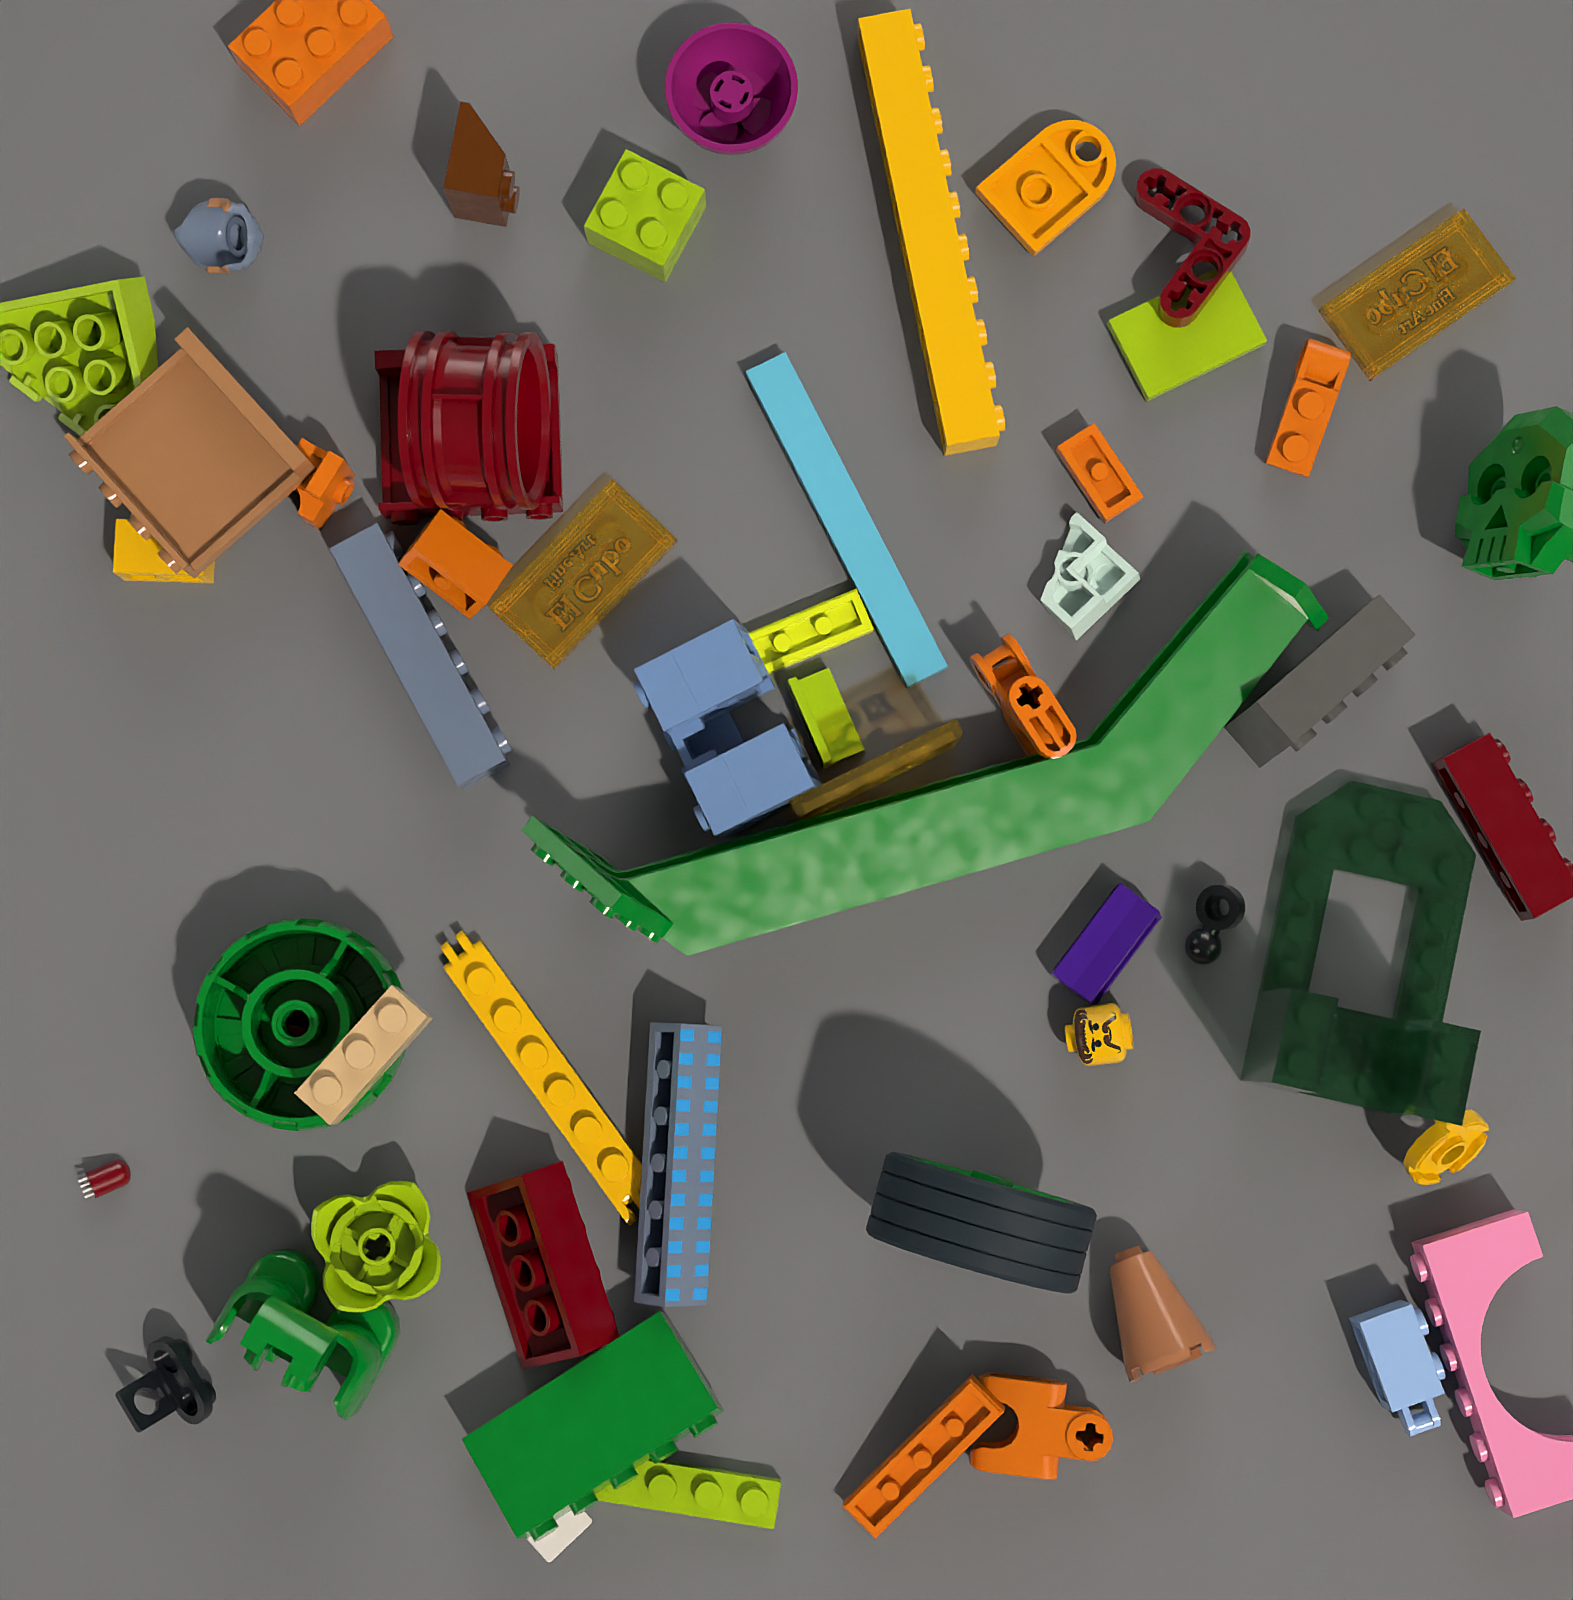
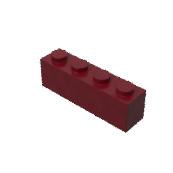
(1507, 826)

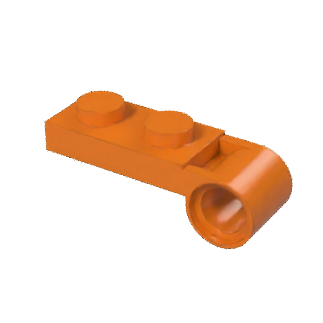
(1308, 407)

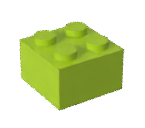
(645, 215)

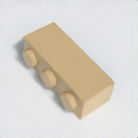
(363, 1055)

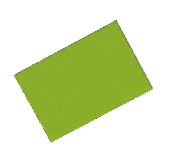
(1171, 356)

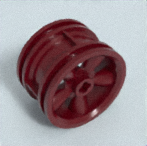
(475, 420)

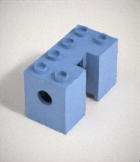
(693, 699)

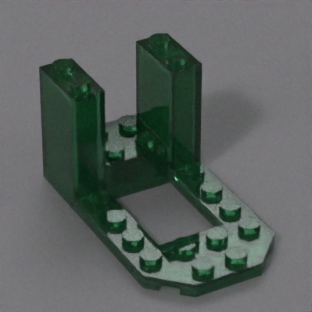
(1346, 1056)

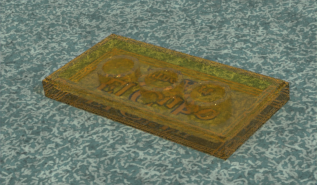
(1417, 294)
(583, 574)
(876, 771)

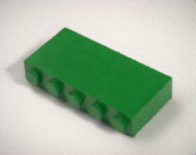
(593, 1427)

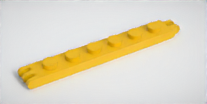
(546, 1072)

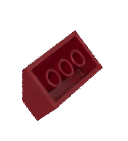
(543, 1266)

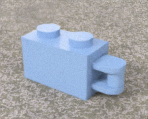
(1401, 1362)

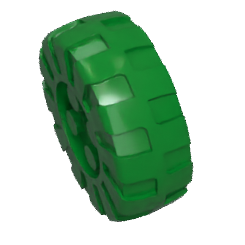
(247, 1009)

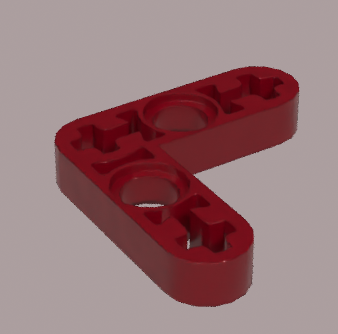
(1208, 247)

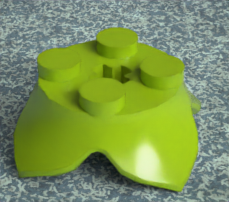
(345, 1226)

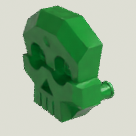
(1520, 498)

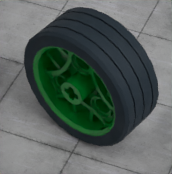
(981, 1223)

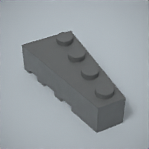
(1321, 682)

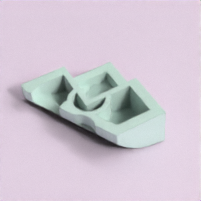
(1086, 579)

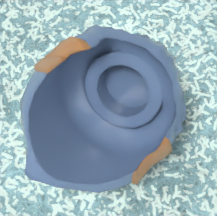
(220, 236)

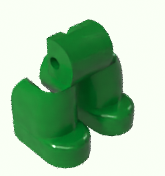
(277, 1307)

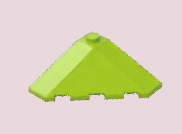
(80, 347)

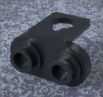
(175, 1382)

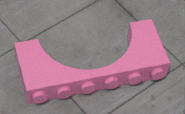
(1461, 1278)

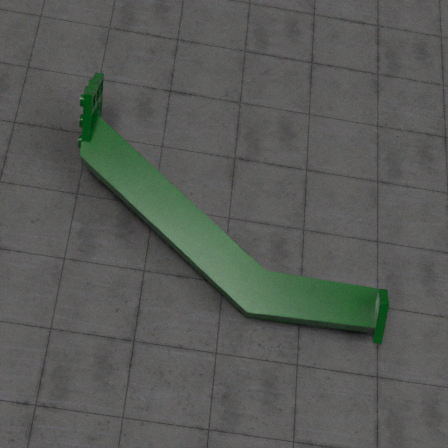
(972, 818)

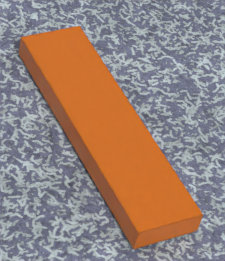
(923, 1456)

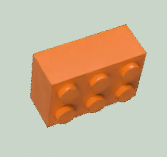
(309, 49)

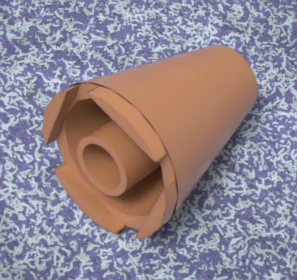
(1153, 1316)

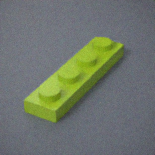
(700, 1493)

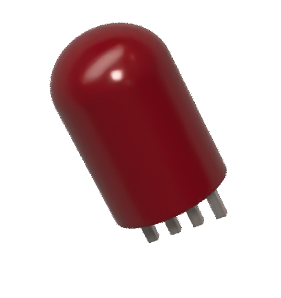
(107, 1178)

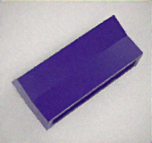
(1106, 944)

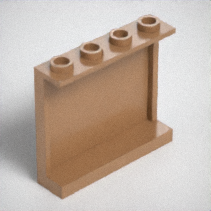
(191, 458)

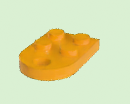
(1047, 183)

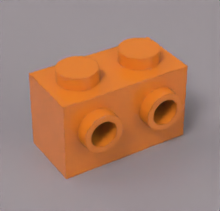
(455, 564)

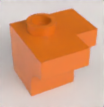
(325, 487)

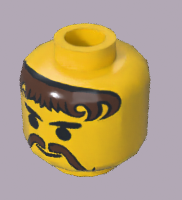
(1100, 1034)

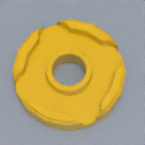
(1445, 1148)

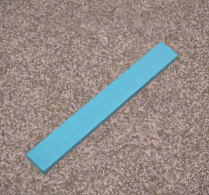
(846, 520)

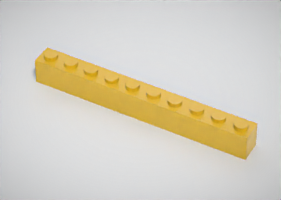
(928, 232)

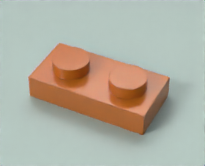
(1099, 473)

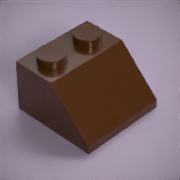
(478, 173)

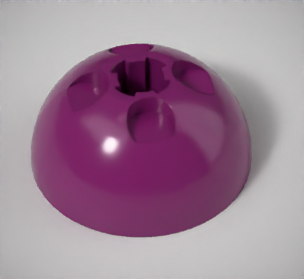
(726, 67)

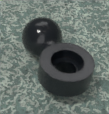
(1204, 944)

